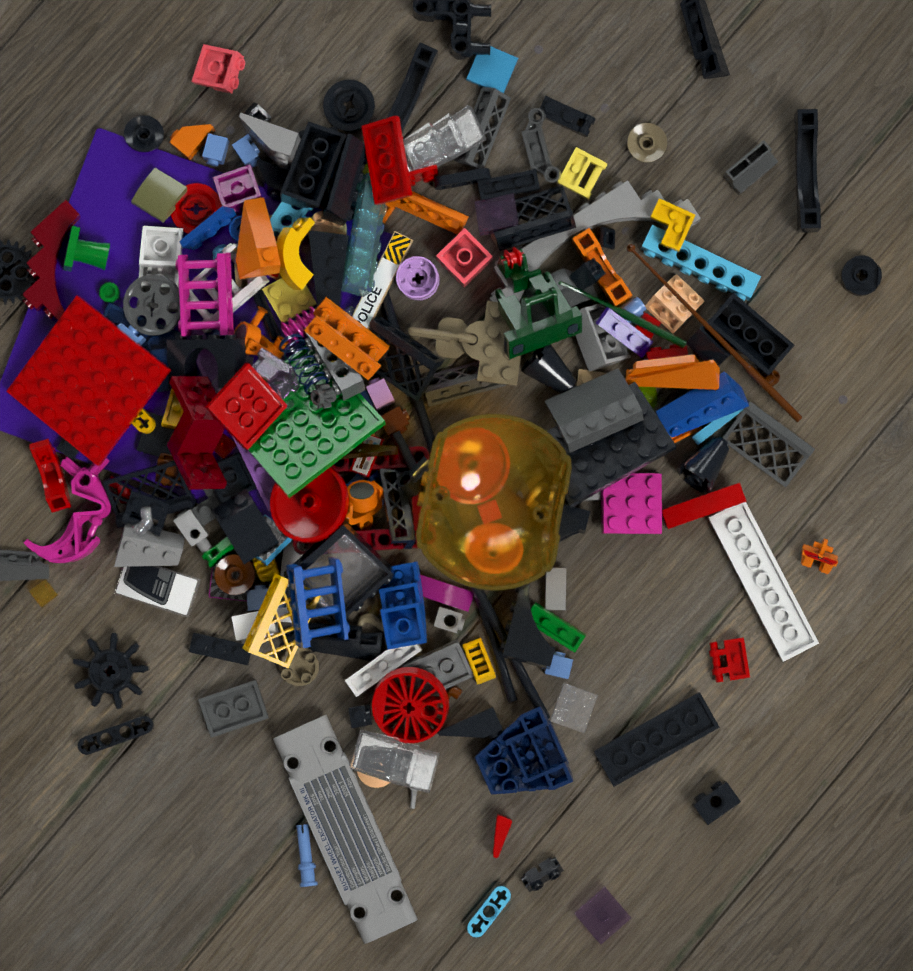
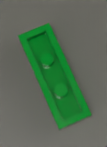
(557, 628)

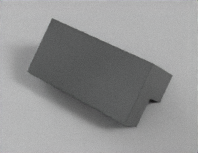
(750, 168)

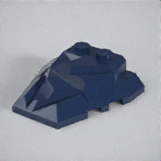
(525, 757)

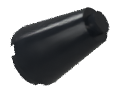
(549, 369)
(705, 465)

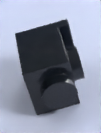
(360, 716)

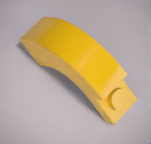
(288, 244)

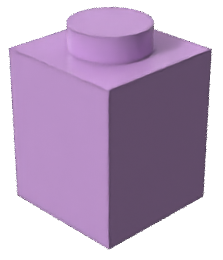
(380, 393)

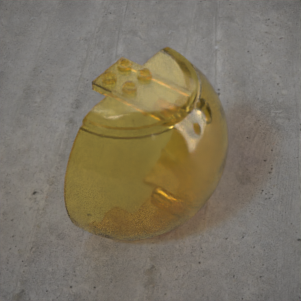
(481, 526)

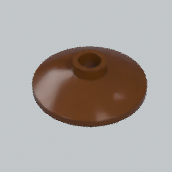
(224, 577)

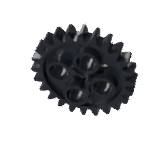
(19, 285)

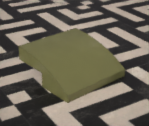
(159, 195)

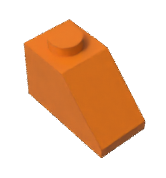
(190, 139)

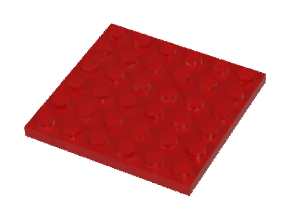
(88, 380)

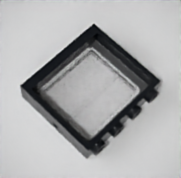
(362, 569)

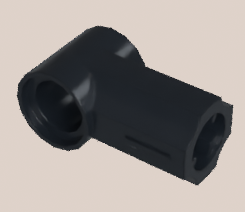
(410, 480)

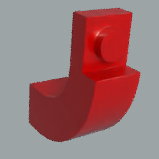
(52, 475)

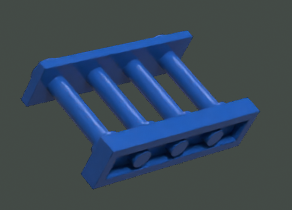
(299, 595)

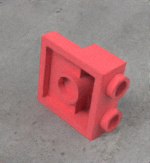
(218, 68)

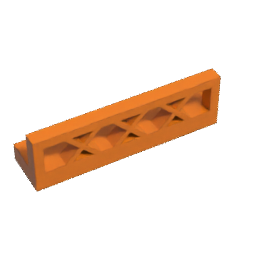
(432, 212)

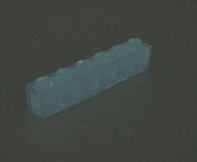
(364, 242)

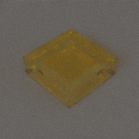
(43, 593)

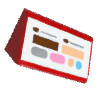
(365, 464)

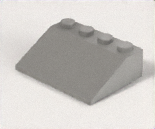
(274, 140)

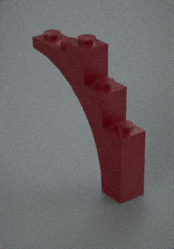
(50, 236)

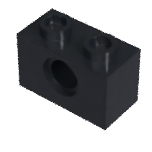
(727, 797)

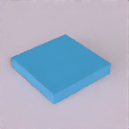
(492, 70)

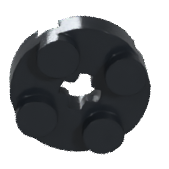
(869, 268)

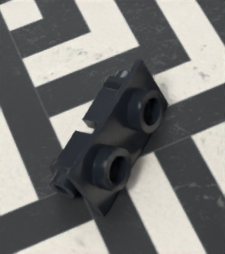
(549, 872)

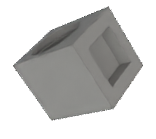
(442, 613)

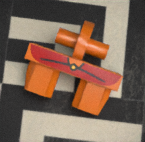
(821, 554)

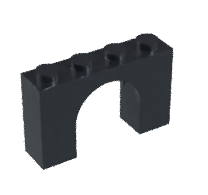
(228, 352)

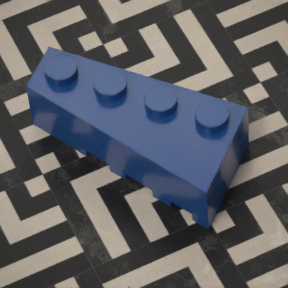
(702, 406)

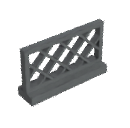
(781, 433)

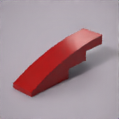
(703, 505)

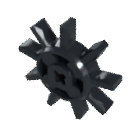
(120, 663)

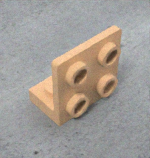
(669, 309)

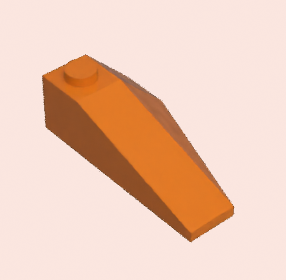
(257, 247)

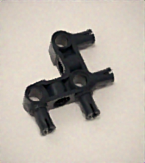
(461, 23)

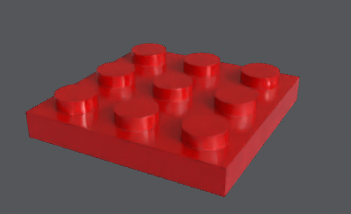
(246, 406)

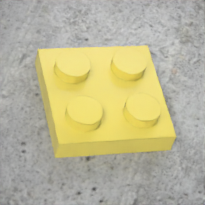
(287, 301)

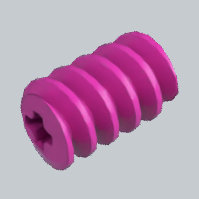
(298, 325)

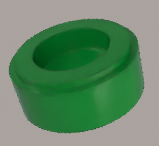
(109, 292)

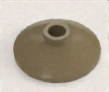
(650, 133)

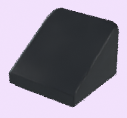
(258, 112)

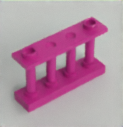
(223, 304)

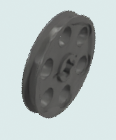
(144, 309)

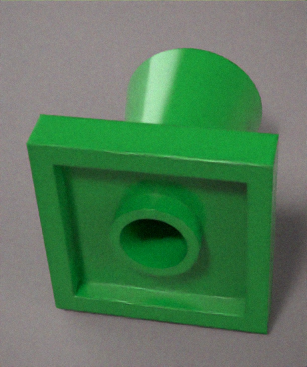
(85, 251)

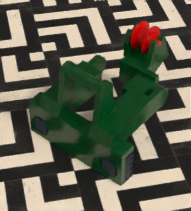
(524, 334)

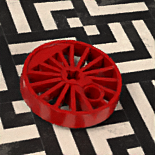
(401, 700)

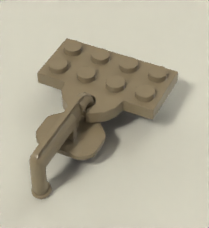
(455, 339)

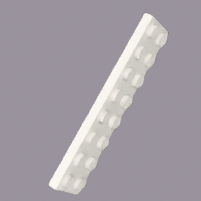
(763, 581)

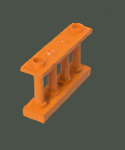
(347, 338)

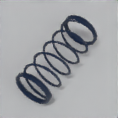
(296, 347)

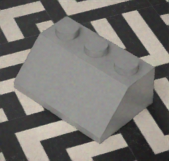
(596, 344)

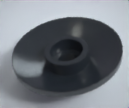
(141, 126)

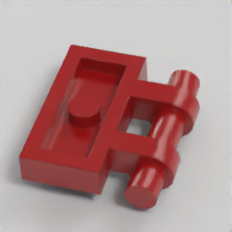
(736, 660)

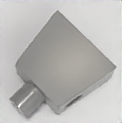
(188, 521)

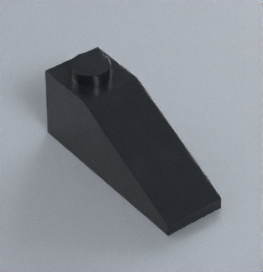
(479, 725)

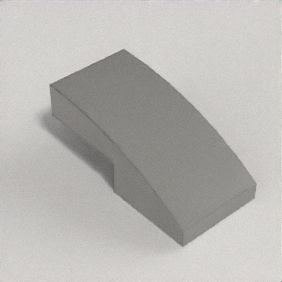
(556, 589)

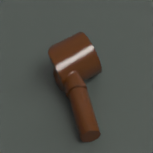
(455, 692)

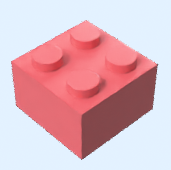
(464, 257)

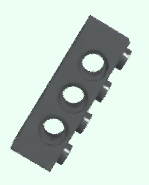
(345, 386)

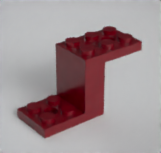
(196, 434)

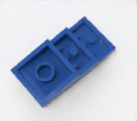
(403, 607)

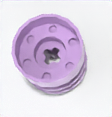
(407, 272)

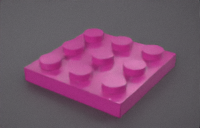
(633, 505)

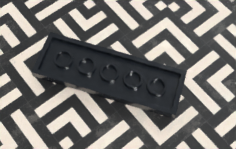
(656, 739)

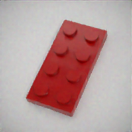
(386, 160)

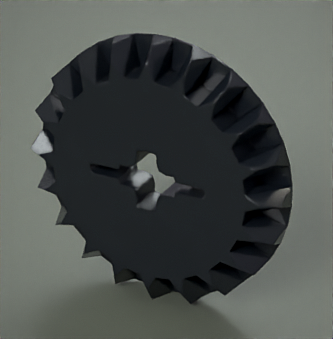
(342, 93)

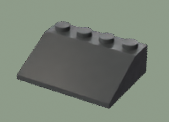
(594, 410)

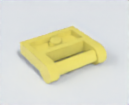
(577, 168)

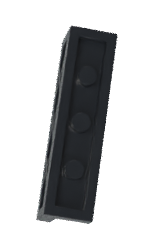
(402, 506)

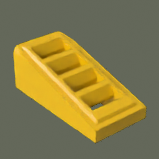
(486, 676)

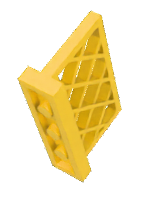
(265, 619)

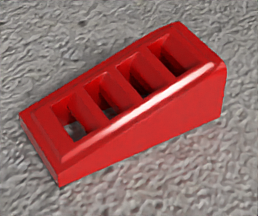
(501, 830)

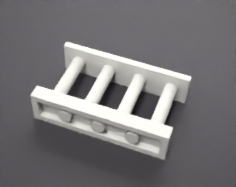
(240, 295)

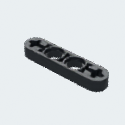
(116, 736)

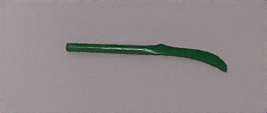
(633, 318)

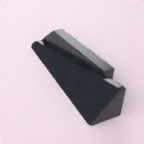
(704, 39)

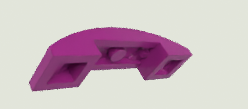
(446, 593)

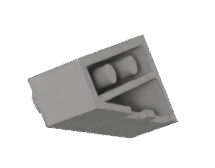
(149, 549)

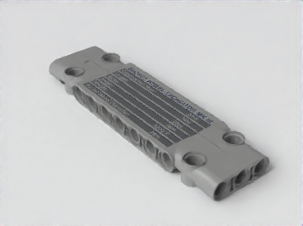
(345, 829)

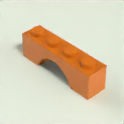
(611, 282)

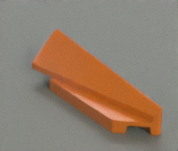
(675, 373)

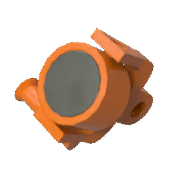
(255, 340)
(365, 501)

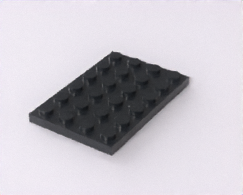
(616, 455)

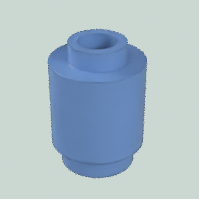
(634, 306)

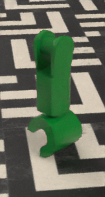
(222, 548)

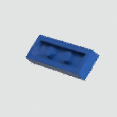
(208, 228)

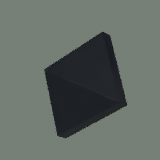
(607, 238)

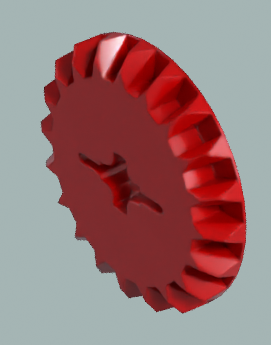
(196, 194)

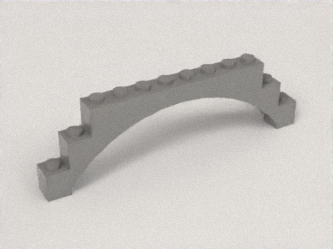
(616, 206)

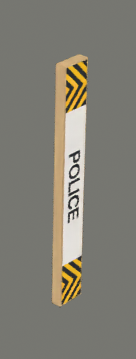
(384, 277)

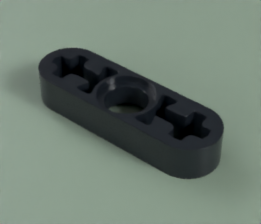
(461, 178)

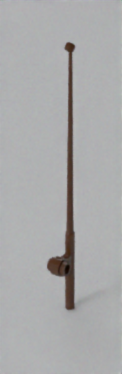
(765, 381)

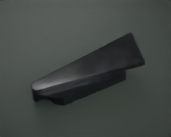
(358, 645)

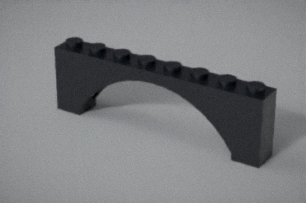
(524, 638)

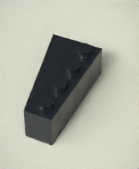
(329, 262)

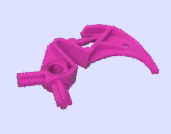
(93, 491)

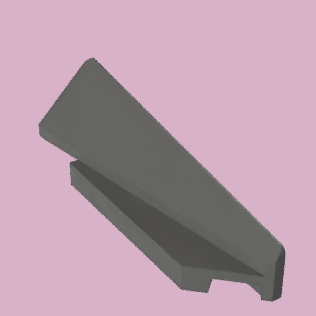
(21, 566)

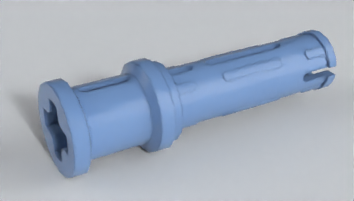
(306, 866)

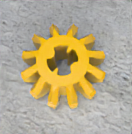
(266, 573)

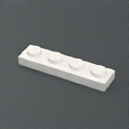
(380, 667)

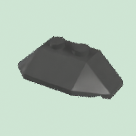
(573, 298)

